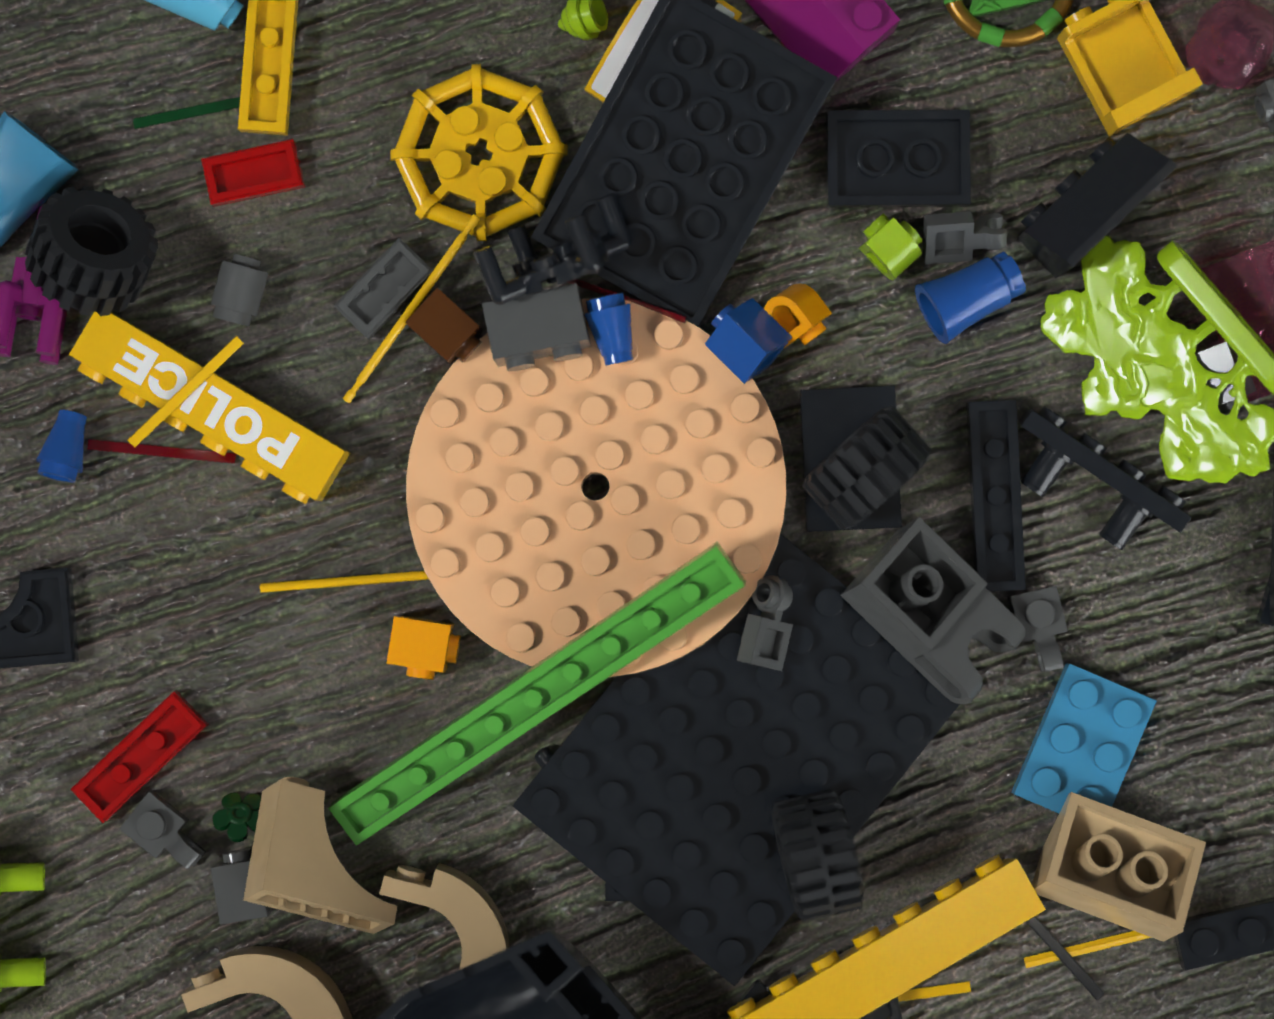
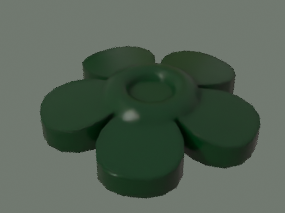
(237, 815)

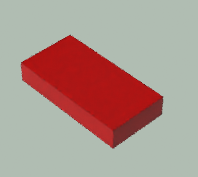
(253, 173)

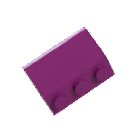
(828, 31)

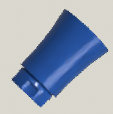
(969, 295)

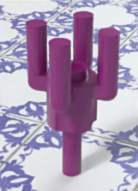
(26, 301)

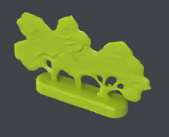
(1152, 363)

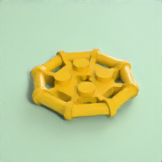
(467, 127)

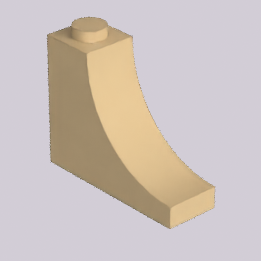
(297, 866)

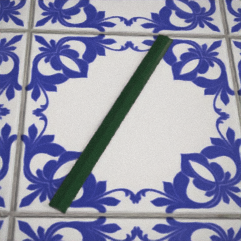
(187, 112)

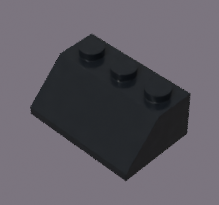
(1093, 202)

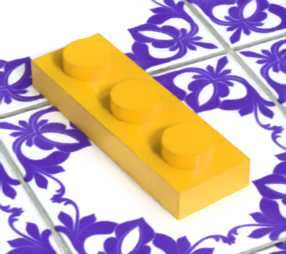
(268, 66)

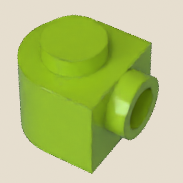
(891, 245)

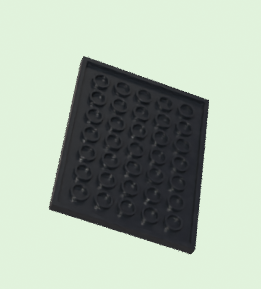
(682, 765)

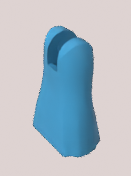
(28, 173)

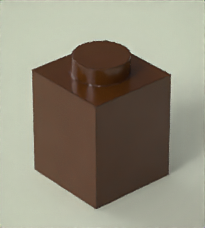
(445, 327)

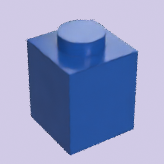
(747, 339)

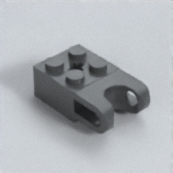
(940, 616)

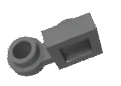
(766, 637)

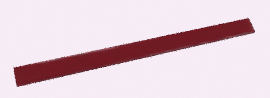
(597, 289)
(161, 451)

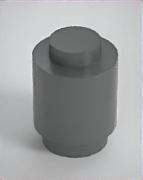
(239, 290)

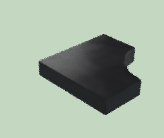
(40, 621)

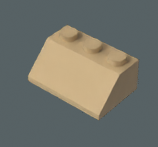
(1119, 868)

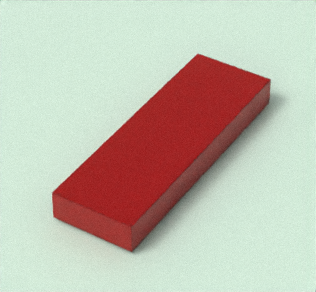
(139, 756)

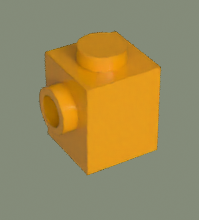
(422, 646)

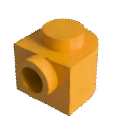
(799, 312)

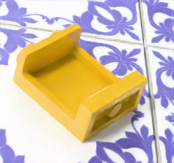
(1125, 62)

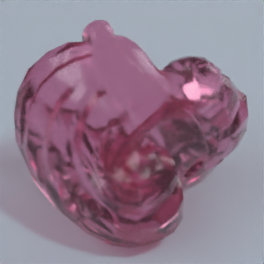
(1239, 35)

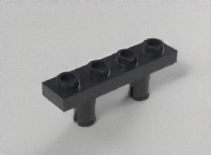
(1087, 452)

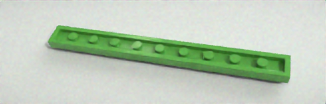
(538, 693)

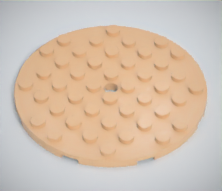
(505, 469)

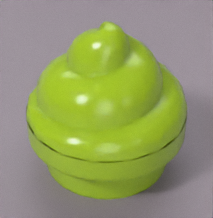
(584, 18)

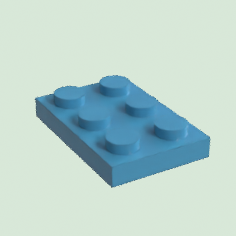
(1083, 741)

